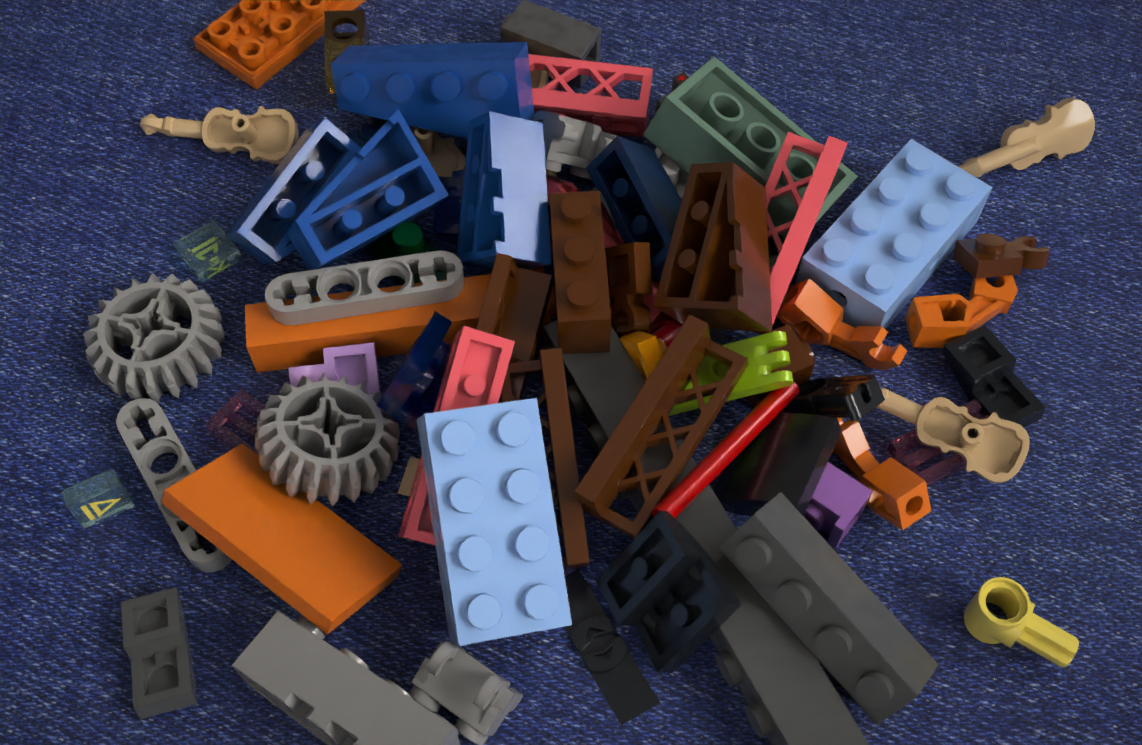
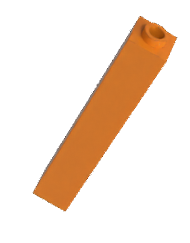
(393, 331)

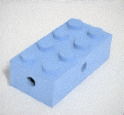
(894, 235)
(493, 521)

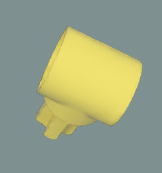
(1021, 622)

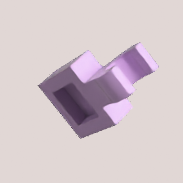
(354, 361)

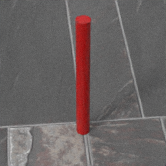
(726, 451)

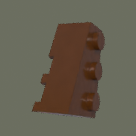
(719, 252)

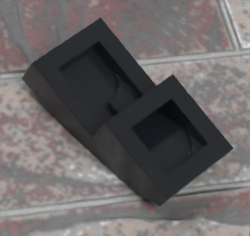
(987, 374)

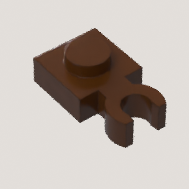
(993, 256)
(628, 280)

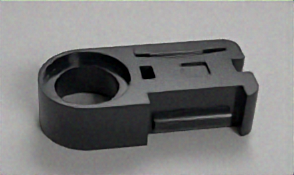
(838, 396)

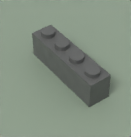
(830, 609)

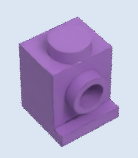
(836, 504)

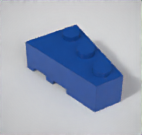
(290, 189)

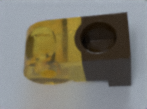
(336, 42)

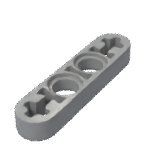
(366, 296)
(144, 455)

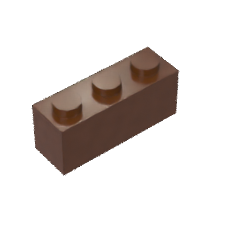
(580, 272)

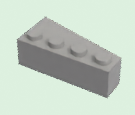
(334, 690)

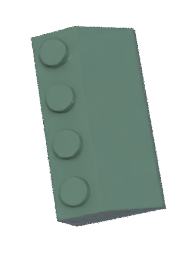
(725, 120)

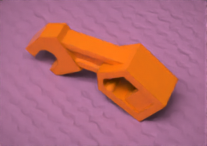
(944, 318)
(819, 321)
(897, 491)

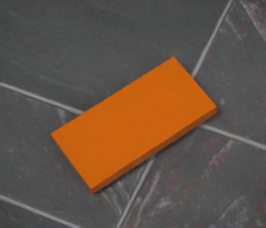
(265, 35)
(282, 540)

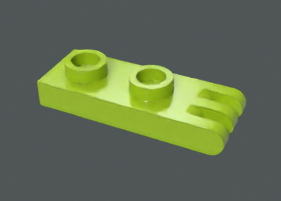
(756, 377)

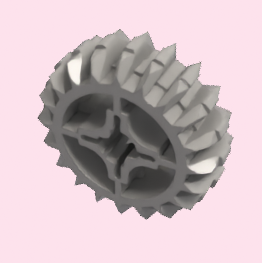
(162, 350)
(301, 455)

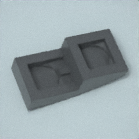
(159, 653)

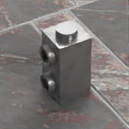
(552, 35)

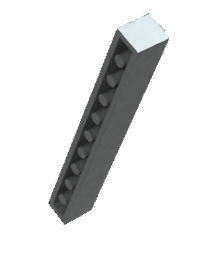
(757, 650)

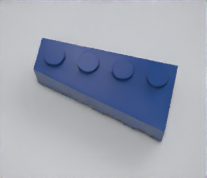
(435, 83)

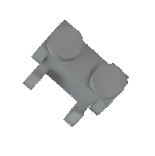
(571, 142)
(466, 689)

